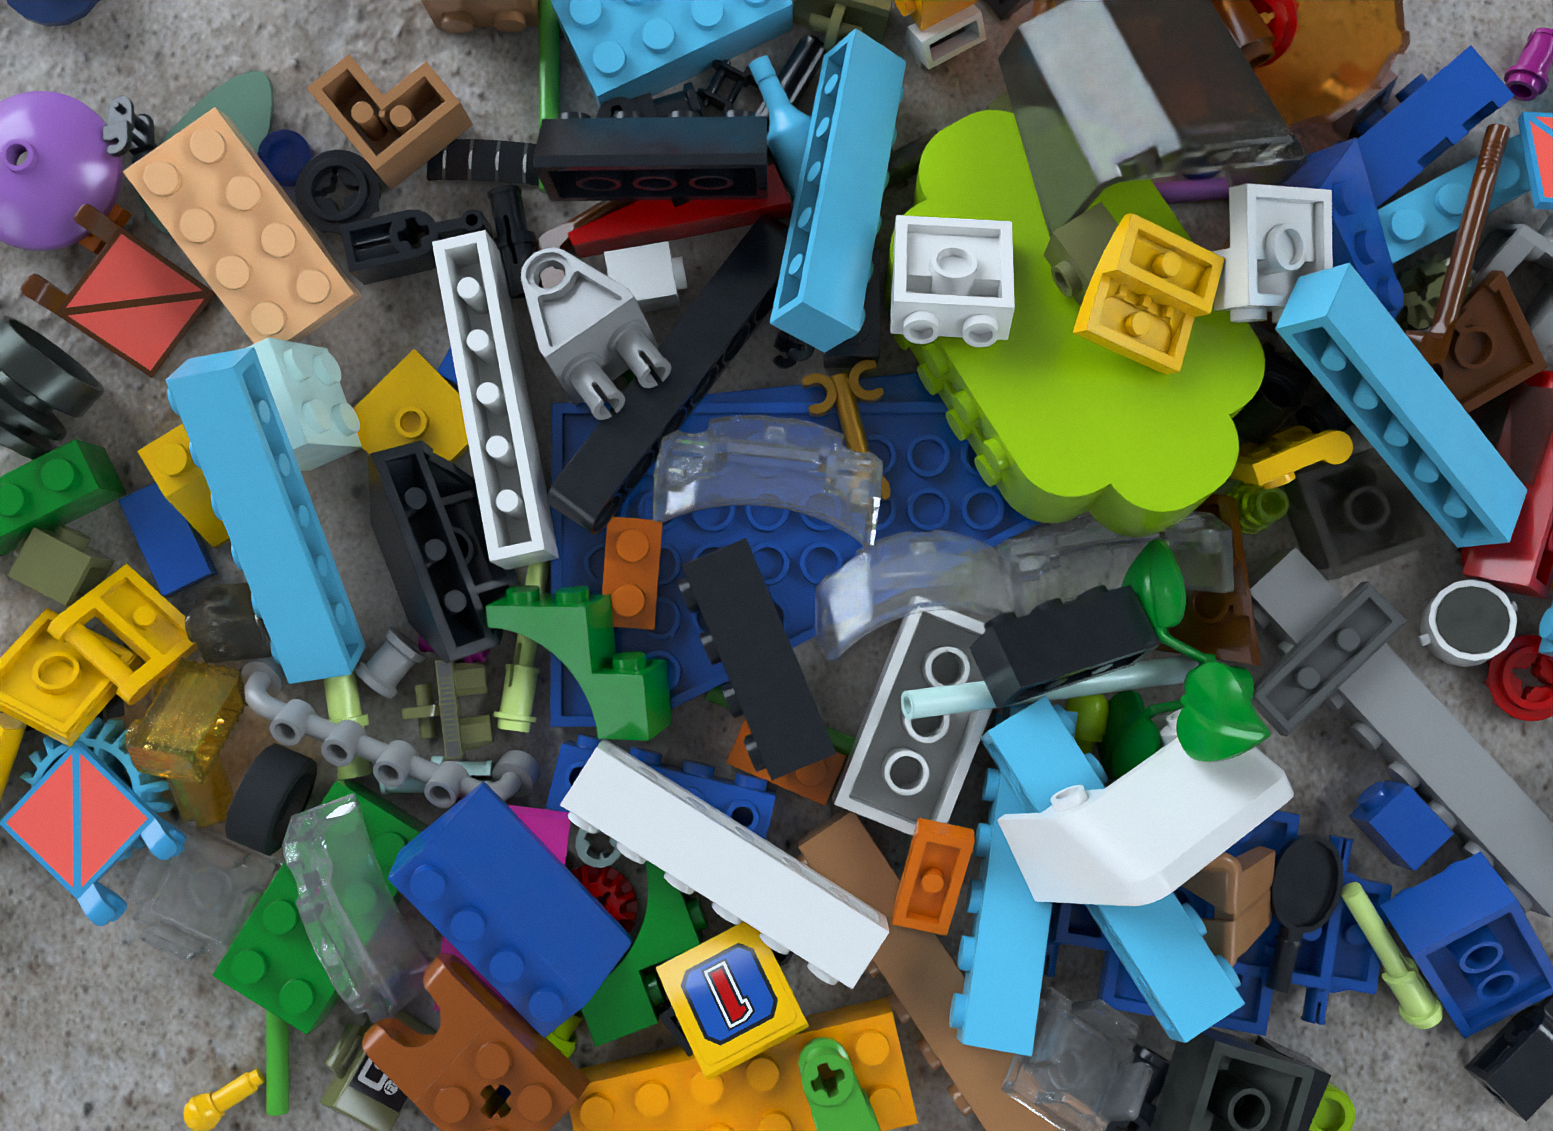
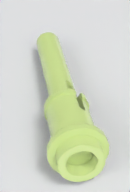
(522, 676)
(1418, 1003)

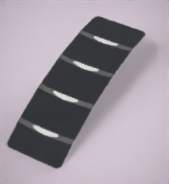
(484, 162)

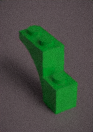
(623, 689)
(629, 994)

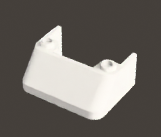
(1144, 828)

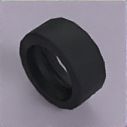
(268, 796)

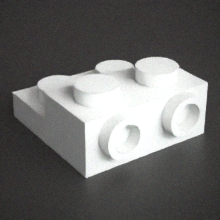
(1273, 241)
(952, 279)

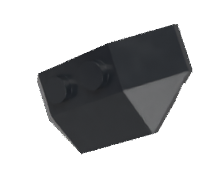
(436, 548)

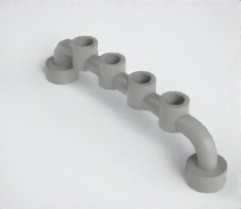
(264, 679)

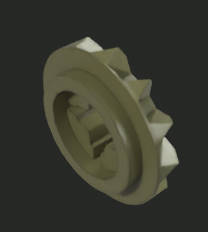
(1416, 312)

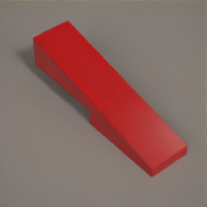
(660, 221)

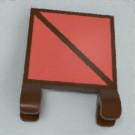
(127, 296)

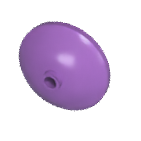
(62, 170)

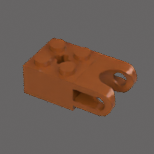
(472, 1054)

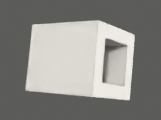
(648, 274)

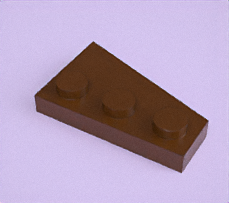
(1489, 345)
(1221, 621)

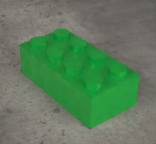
(272, 952)

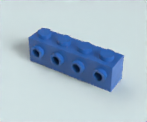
(741, 799)

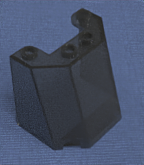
(1139, 96)

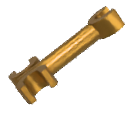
(844, 392)

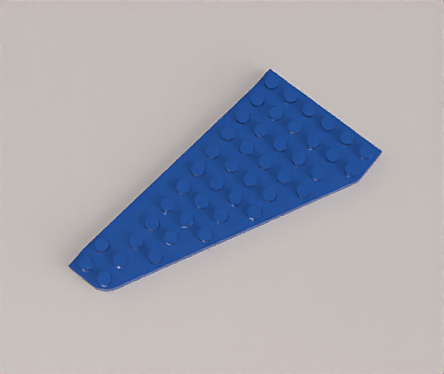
(930, 487)

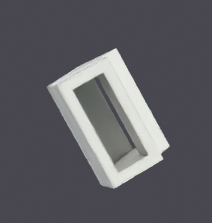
(919, 41)

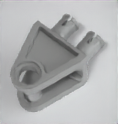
(1504, 250)
(589, 331)

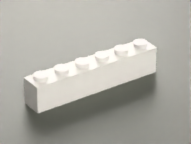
(495, 401)
(726, 864)

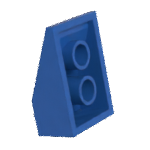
(1472, 944)

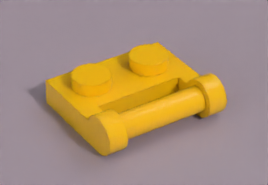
(1287, 451)
(139, 619)

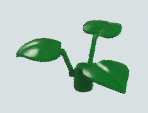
(1217, 699)

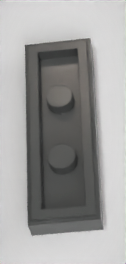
(1325, 658)

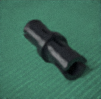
(513, 234)

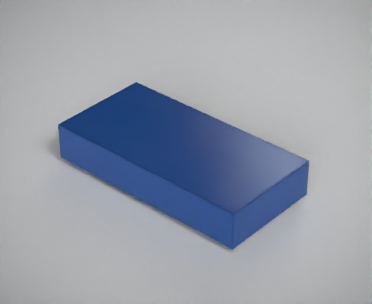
(167, 541)

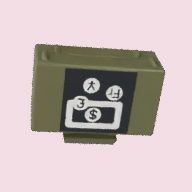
(359, 1086)

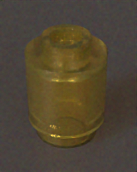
(206, 802)

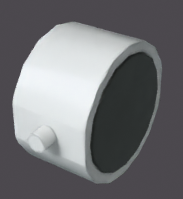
(1468, 623)

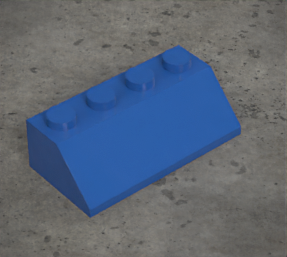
(511, 908)

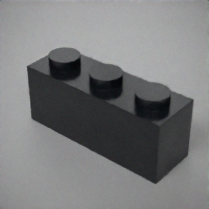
(1062, 644)

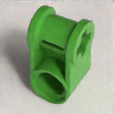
(838, 1100)

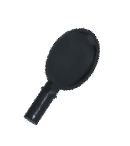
(1302, 899)

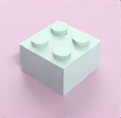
(309, 401)

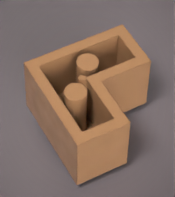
(392, 129)

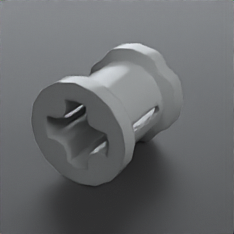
(390, 663)

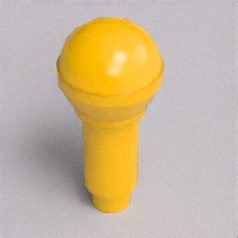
(206, 1109)

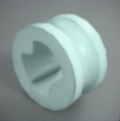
(583, 845)

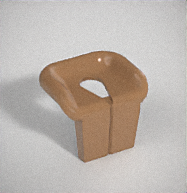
(1241, 900)

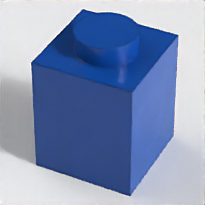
(1400, 823)

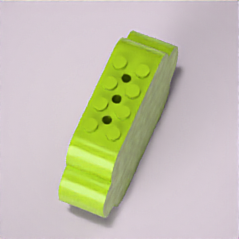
(1052, 412)

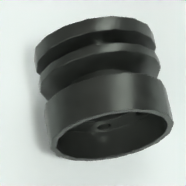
(34, 382)

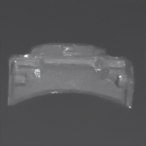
(771, 465)
(1083, 554)
(907, 577)
(351, 912)

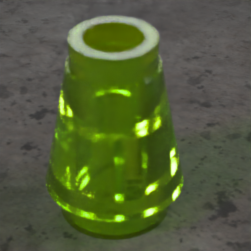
(1251, 514)

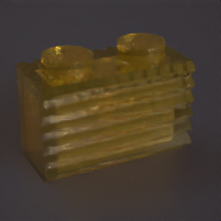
(187, 721)

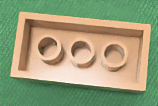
(242, 231)

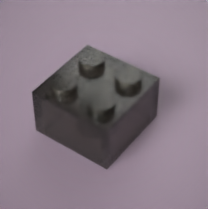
(1355, 515)

